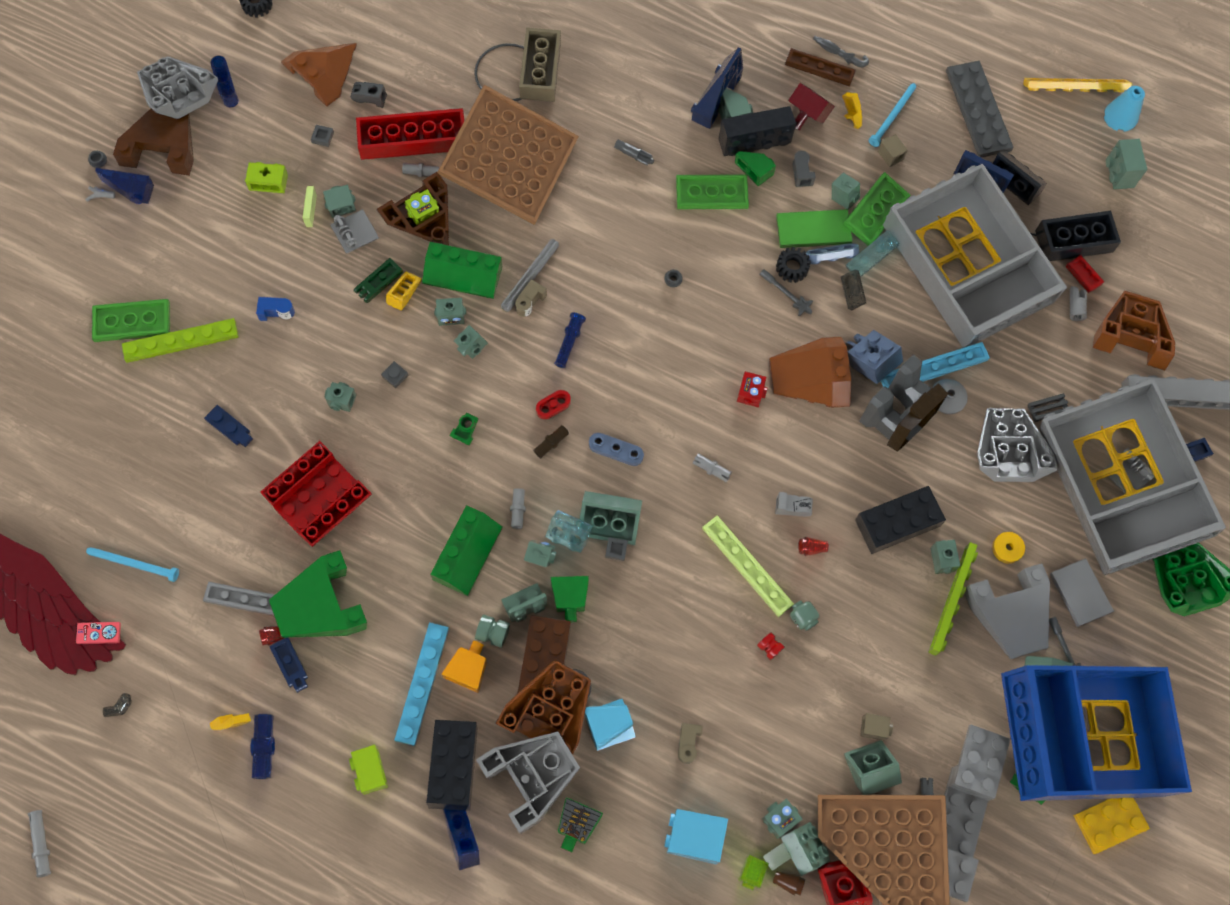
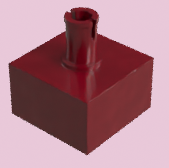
(810, 105)

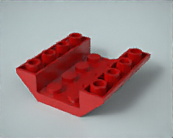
(315, 494)

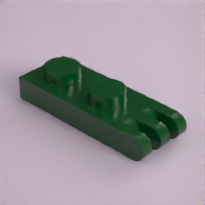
(378, 280)

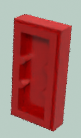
(1084, 274)

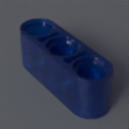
(225, 82)

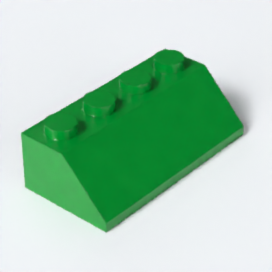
(462, 270)
(466, 551)

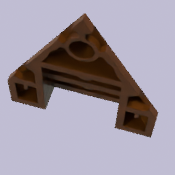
(434, 228)

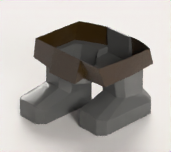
(917, 398)

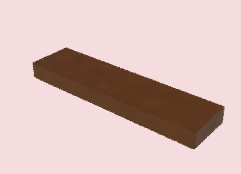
(820, 67)

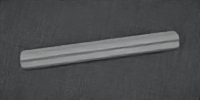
(530, 274)

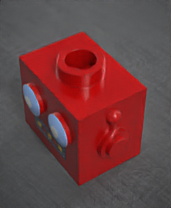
(752, 389)

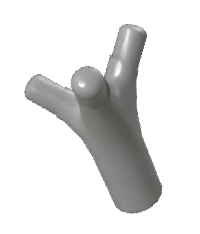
(100, 193)

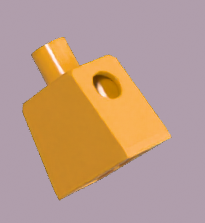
(467, 667)

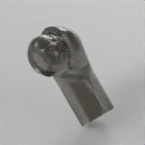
(120, 707)

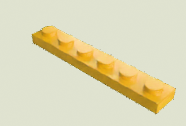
(1083, 85)

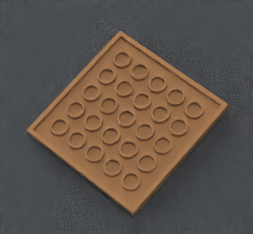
(508, 154)

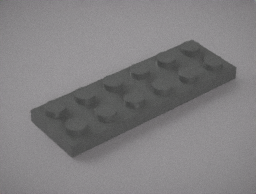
(979, 109)

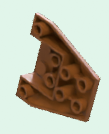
(549, 705)

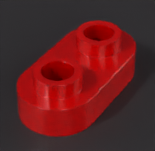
(552, 404)

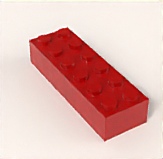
(408, 133)

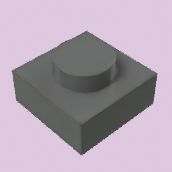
(322, 135)
(395, 374)
(616, 549)

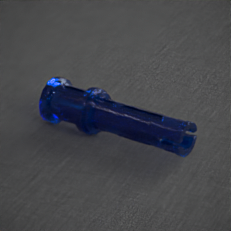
(572, 332)

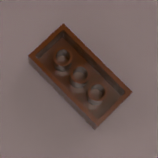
(545, 643)

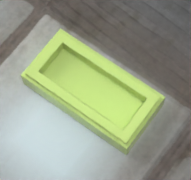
(309, 206)

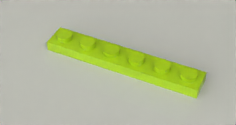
(180, 340)
(951, 607)

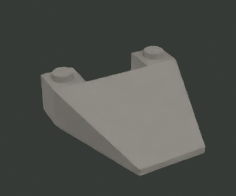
(1017, 619)
(539, 769)

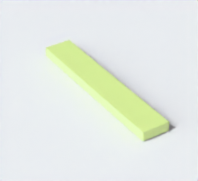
(748, 566)

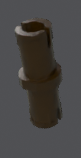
(551, 441)

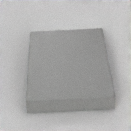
(1081, 592)

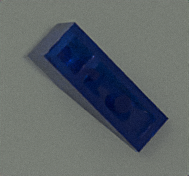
(132, 186)
(462, 838)

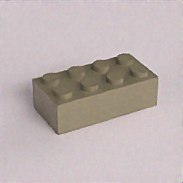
(540, 64)

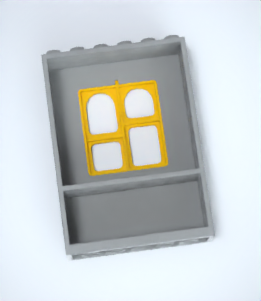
(988, 298)
(1145, 520)

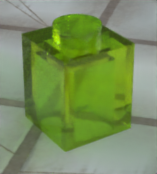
(753, 872)

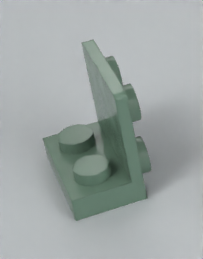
(524, 603)

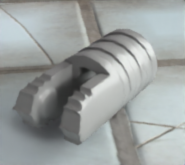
(1078, 304)

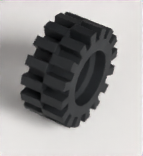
(256, 8)
(788, 273)

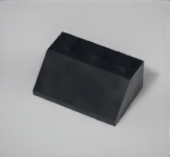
(1024, 183)

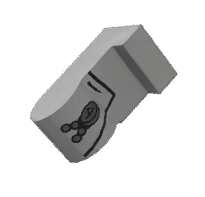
(793, 505)

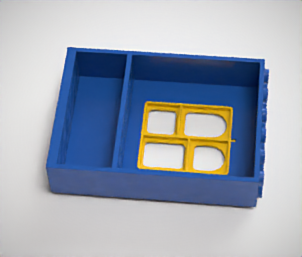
(1053, 740)

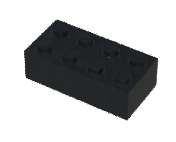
(757, 131)
(1078, 235)
(900, 519)
(452, 765)

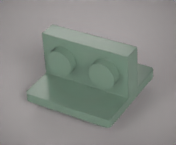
(806, 848)

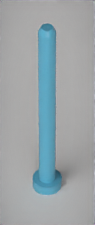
(875, 139)
(171, 574)

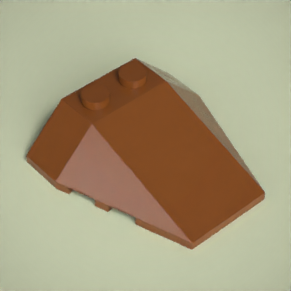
(814, 373)

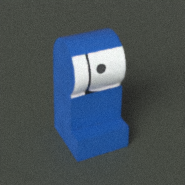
(274, 307)

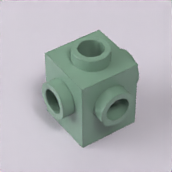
(470, 342)
(340, 396)

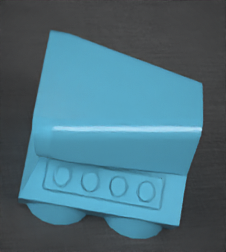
(609, 724)

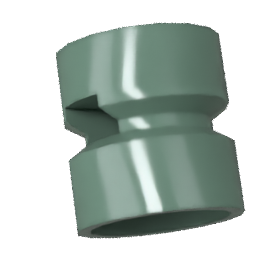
(492, 631)

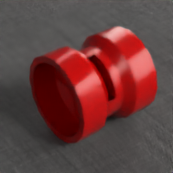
(770, 646)

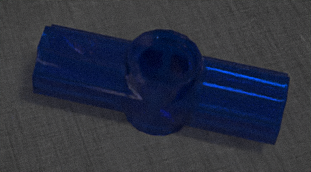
(262, 746)

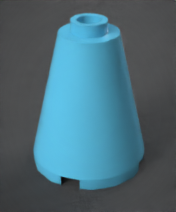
(1125, 110)

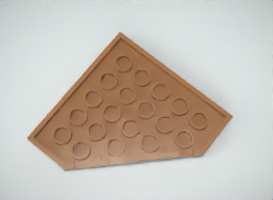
(890, 844)

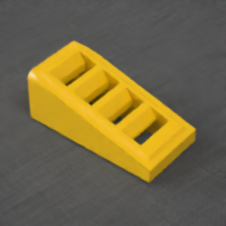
(397, 300)

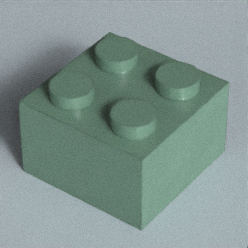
(1126, 164)

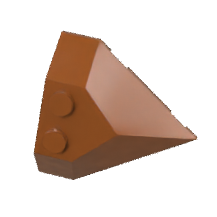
(323, 69)

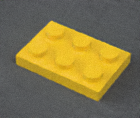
(1111, 823)

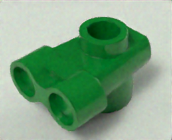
(463, 433)

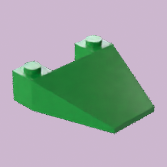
(310, 606)

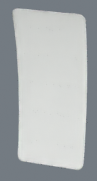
(777, 856)

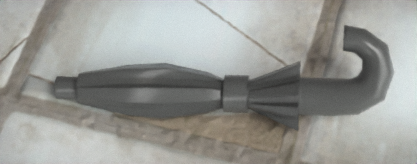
(848, 57)

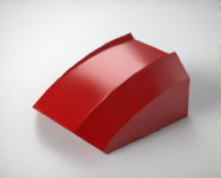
(842, 886)

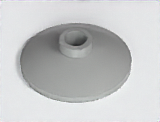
(954, 403)

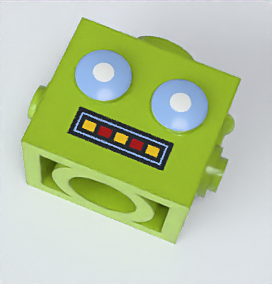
(421, 206)

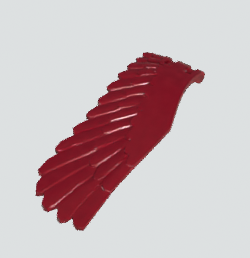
(46, 611)

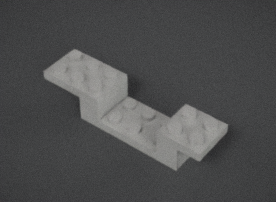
(967, 794)

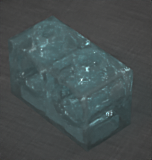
(571, 526)

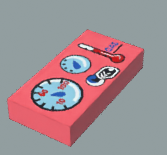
(98, 633)

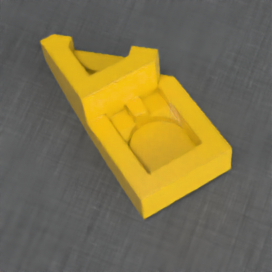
(854, 108)
(229, 721)

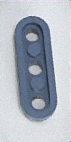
(833, 253)
(622, 455)

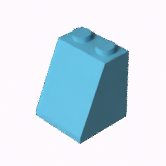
(696, 836)

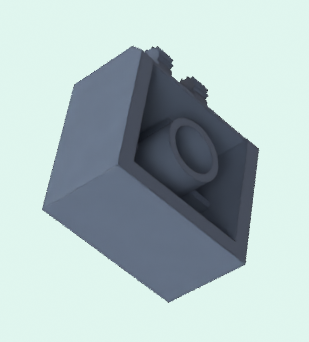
(874, 355)

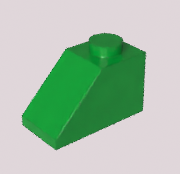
(755, 166)

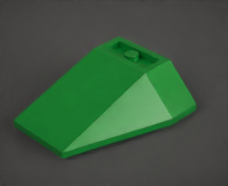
(1192, 580)

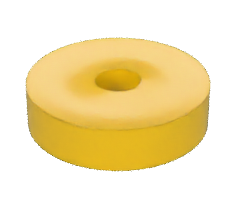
(1002, 553)

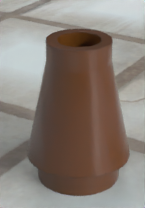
(789, 882)

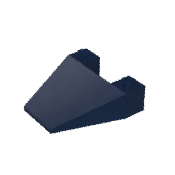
(726, 75)

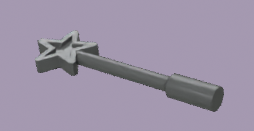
(801, 304)
(1058, 631)

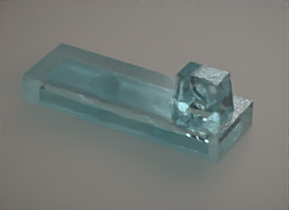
(873, 253)

